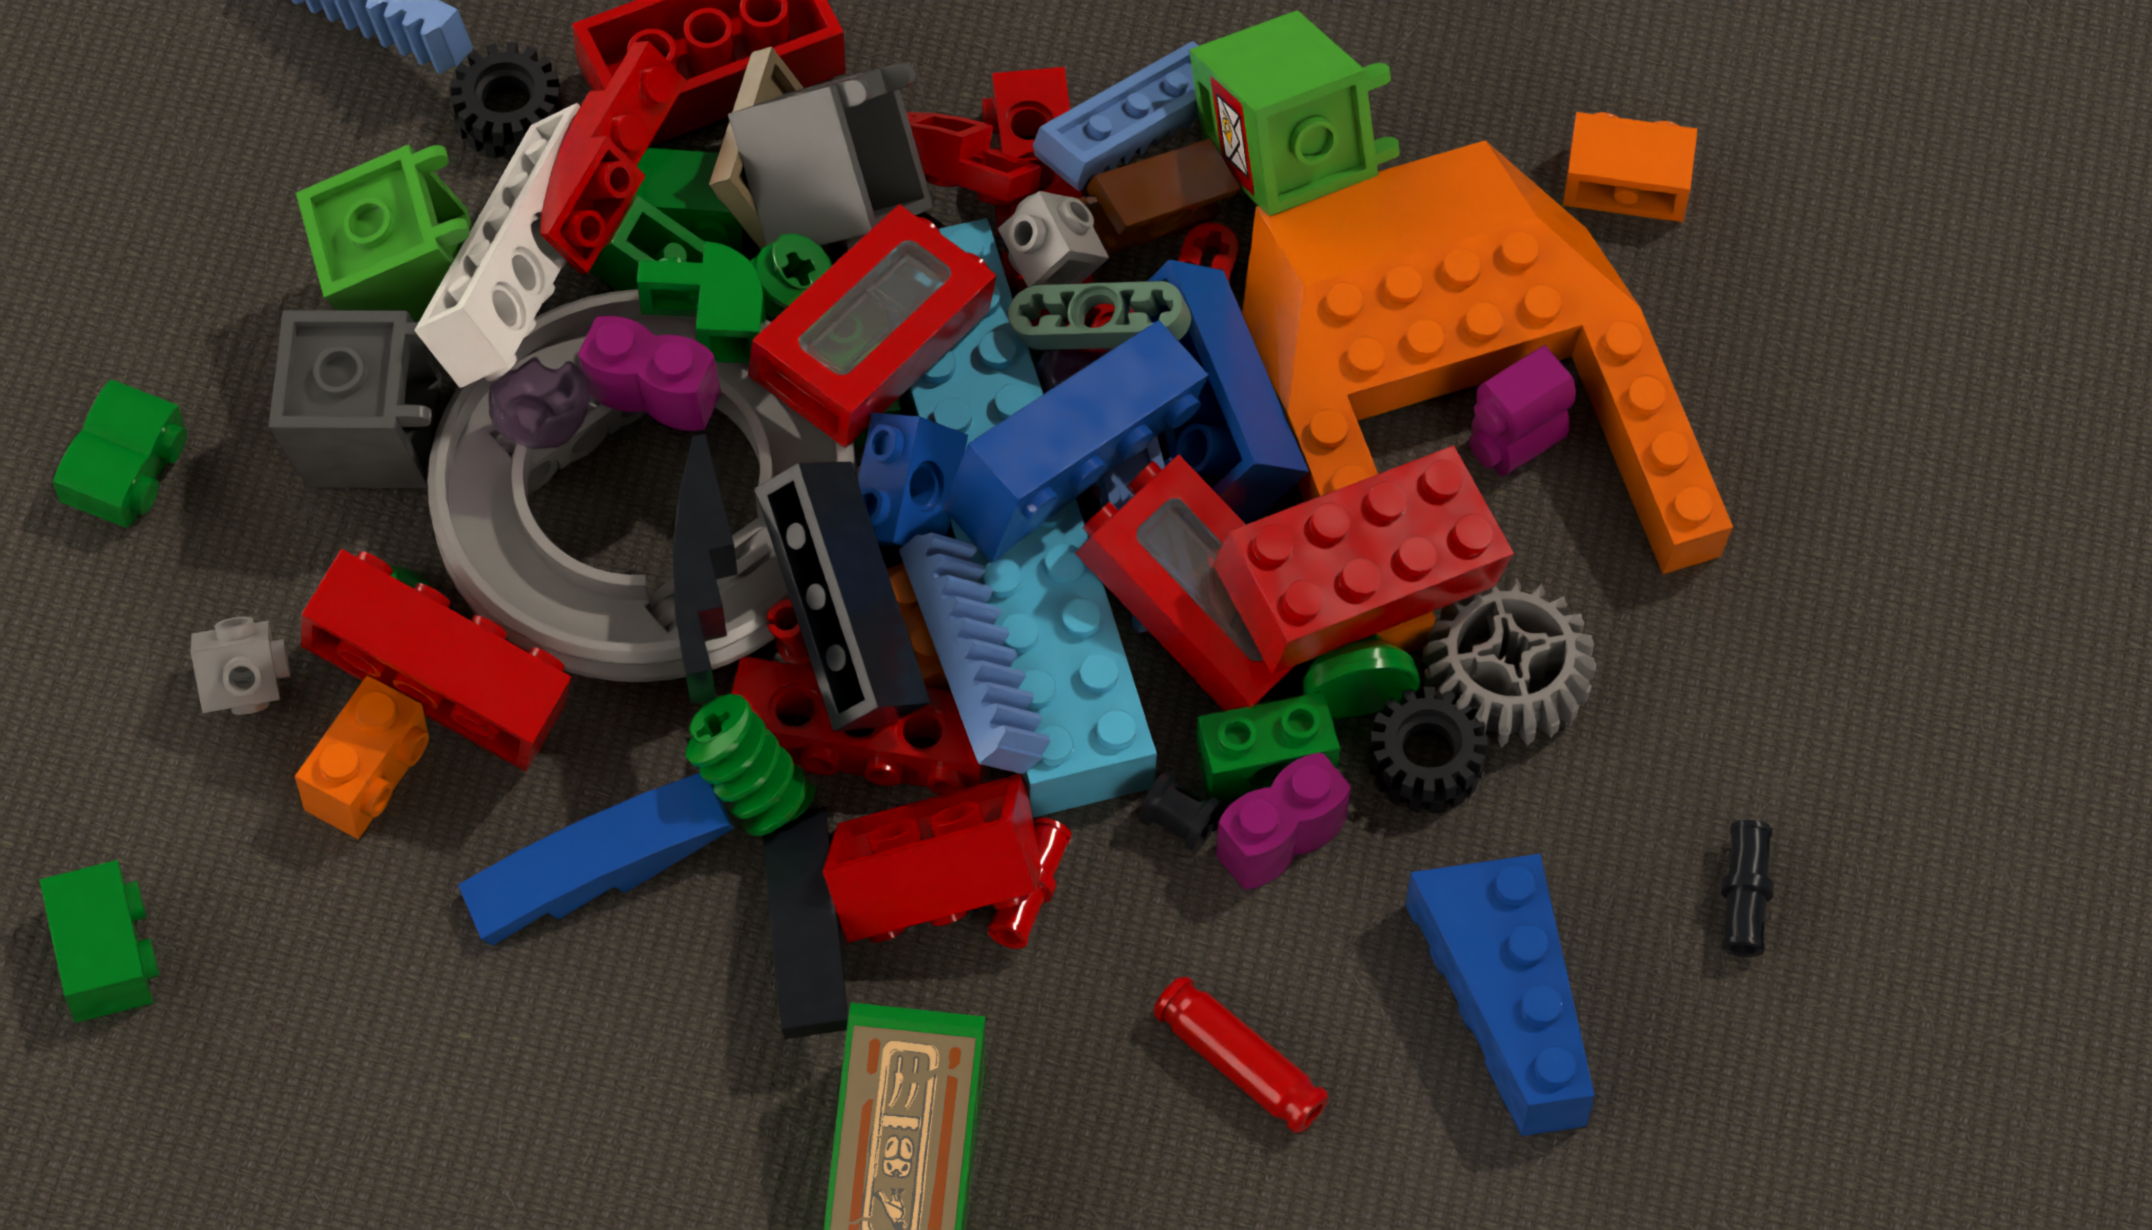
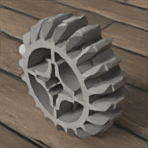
(1530, 635)

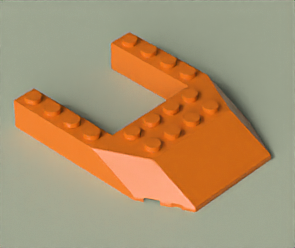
(1439, 286)

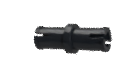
(1747, 888)

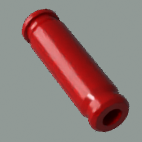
(1240, 1054)

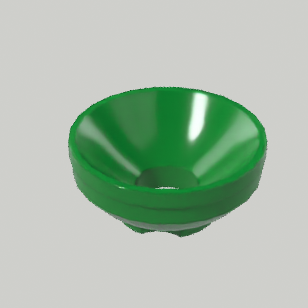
(1361, 677)

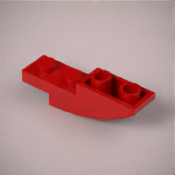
(959, 154)
(600, 155)

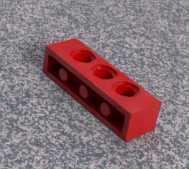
(1017, 109)
(883, 756)

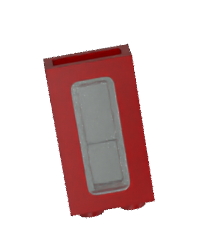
(872, 325)
(1161, 568)

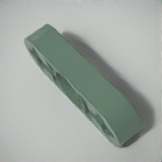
(1076, 300)

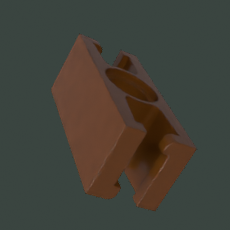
(1159, 196)

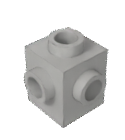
(1052, 240)
(238, 666)

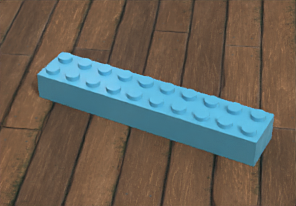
(1044, 590)

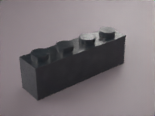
(842, 595)

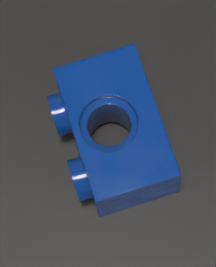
(908, 476)

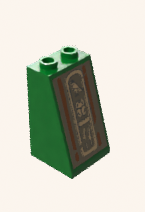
(906, 1120)

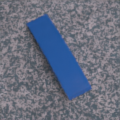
(593, 855)

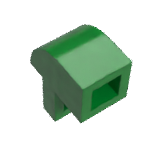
(719, 292)

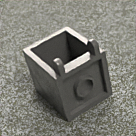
(832, 157)
(355, 398)

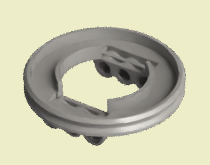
(541, 596)

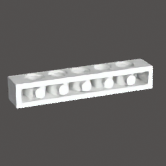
(501, 268)

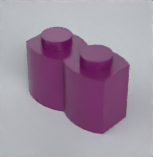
(642, 372)
(1522, 412)
(1290, 818)

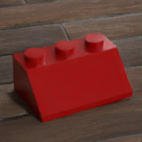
(934, 860)

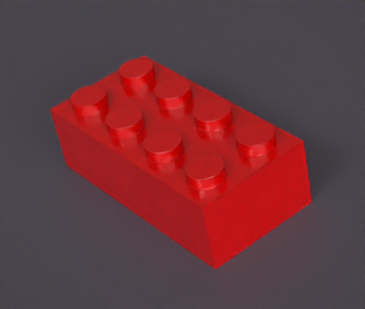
(711, 48)
(1362, 559)
(435, 656)

